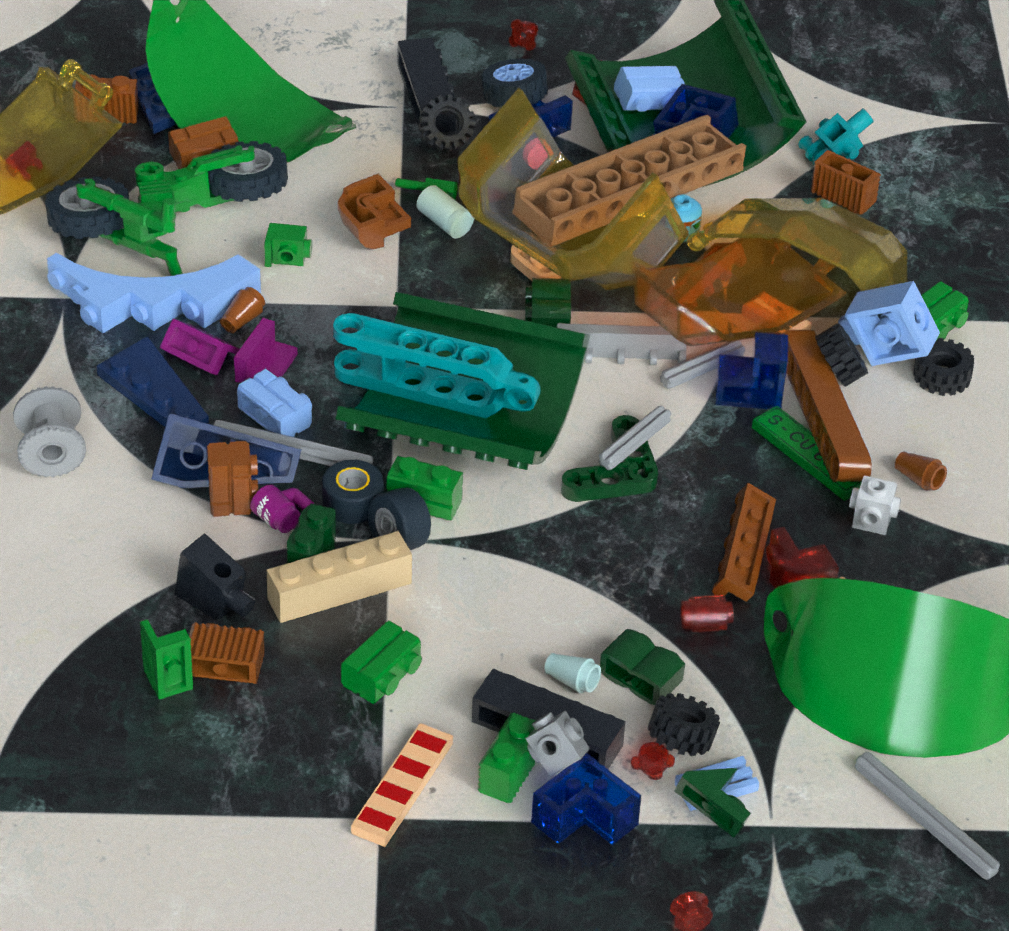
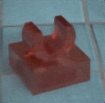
(21, 159)

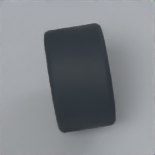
(350, 489)
(402, 512)

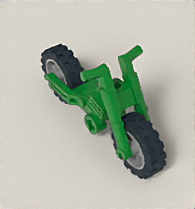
(103, 207)

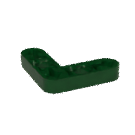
(625, 472)

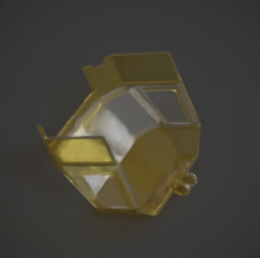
(520, 150)

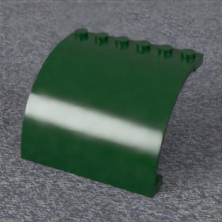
(722, 59)
(524, 438)

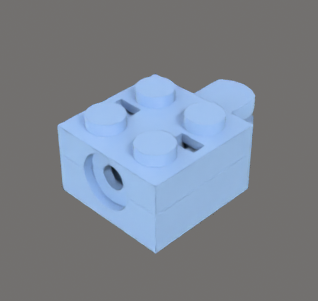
(890, 323)

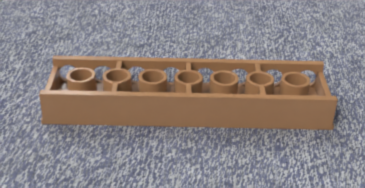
(597, 189)

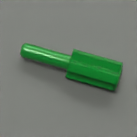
(448, 187)

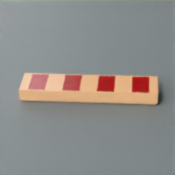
(402, 785)

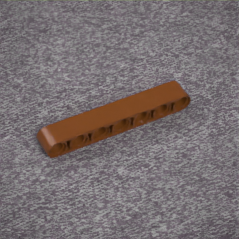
(826, 409)

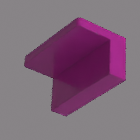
(196, 346)
(262, 353)

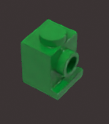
(287, 245)

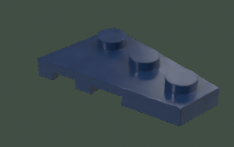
(150, 101)

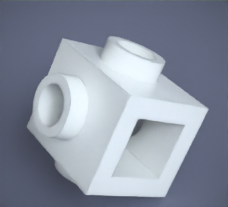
(874, 498)

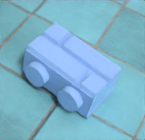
(646, 86)
(274, 404)

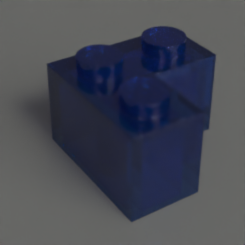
(693, 102)
(755, 379)
(587, 796)

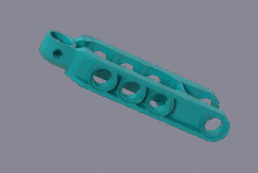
(384, 368)

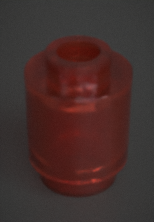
(706, 613)

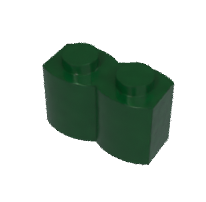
(548, 301)
(314, 535)
(642, 666)

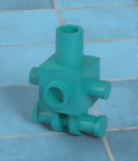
(837, 136)

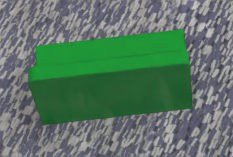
(167, 661)

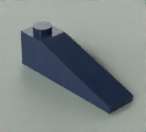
(184, 454)

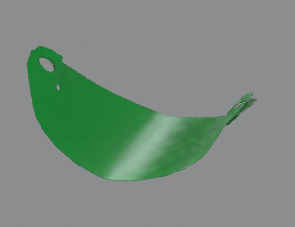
(212, 73)
(892, 666)

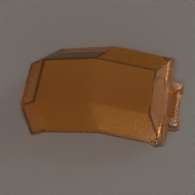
(735, 292)

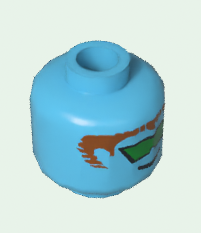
(689, 212)

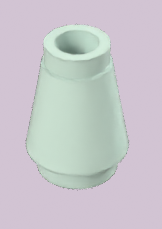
(574, 671)

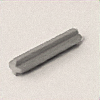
(700, 364)
(634, 437)

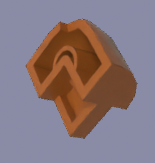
(371, 211)

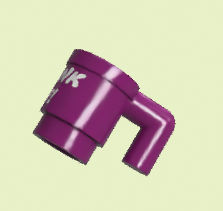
(279, 507)

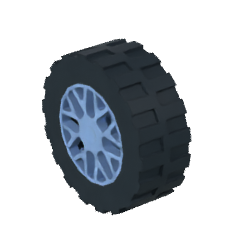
(505, 77)

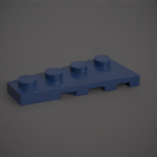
(150, 383)

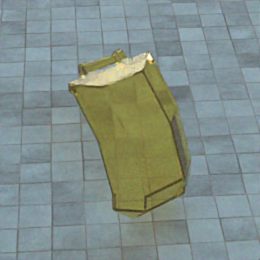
(61, 127)
(820, 228)

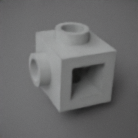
(556, 742)

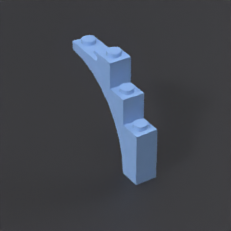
(153, 301)

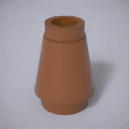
(243, 308)
(922, 470)

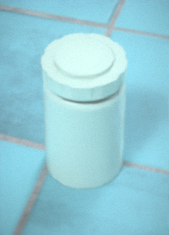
(444, 211)

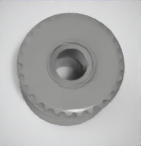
(50, 437)

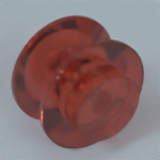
(691, 911)

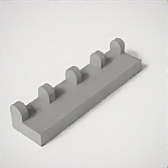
(629, 342)

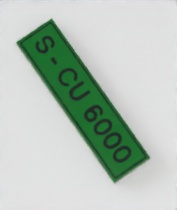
(800, 446)

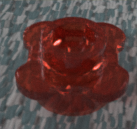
(529, 29)
(652, 760)

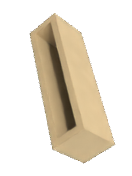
(339, 576)

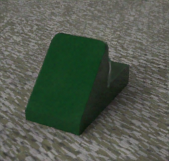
(705, 792)

